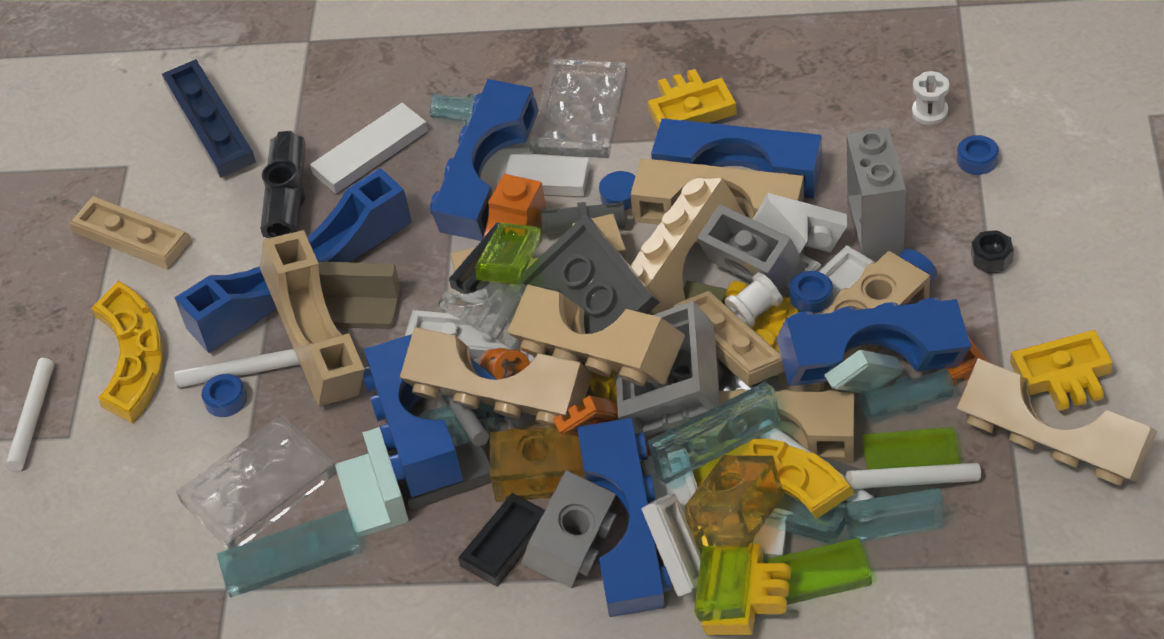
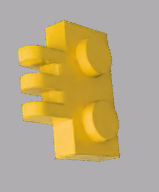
(692, 100)
(1065, 368)
(765, 596)

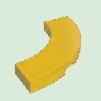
(140, 351)
(800, 473)

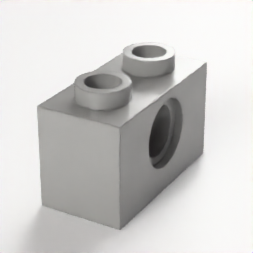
(748, 247)
(575, 505)

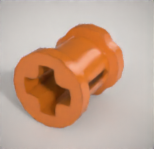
(515, 362)

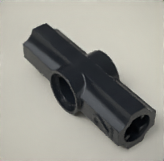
(283, 185)

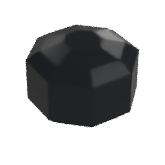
(992, 251)

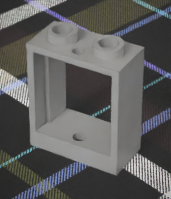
(875, 193)
(684, 400)

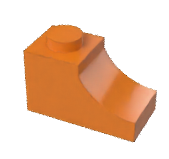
(516, 202)

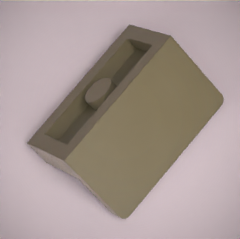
(360, 294)

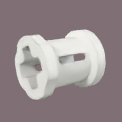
(936, 98)
(754, 299)

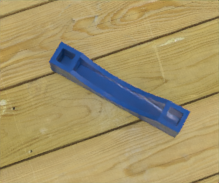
(230, 303)

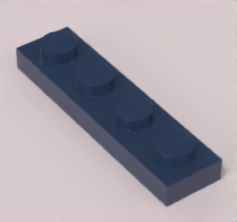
(208, 118)

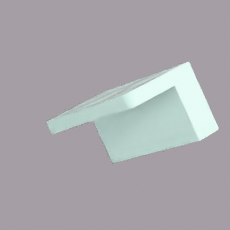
(372, 488)

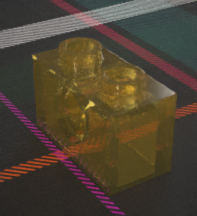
(515, 467)
(734, 501)

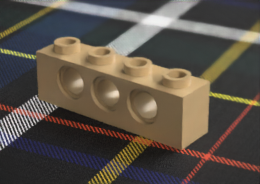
(881, 282)

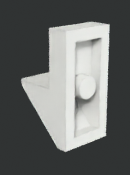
(802, 222)

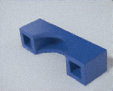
(499, 119)
(741, 146)
(924, 333)
(422, 445)
(630, 570)

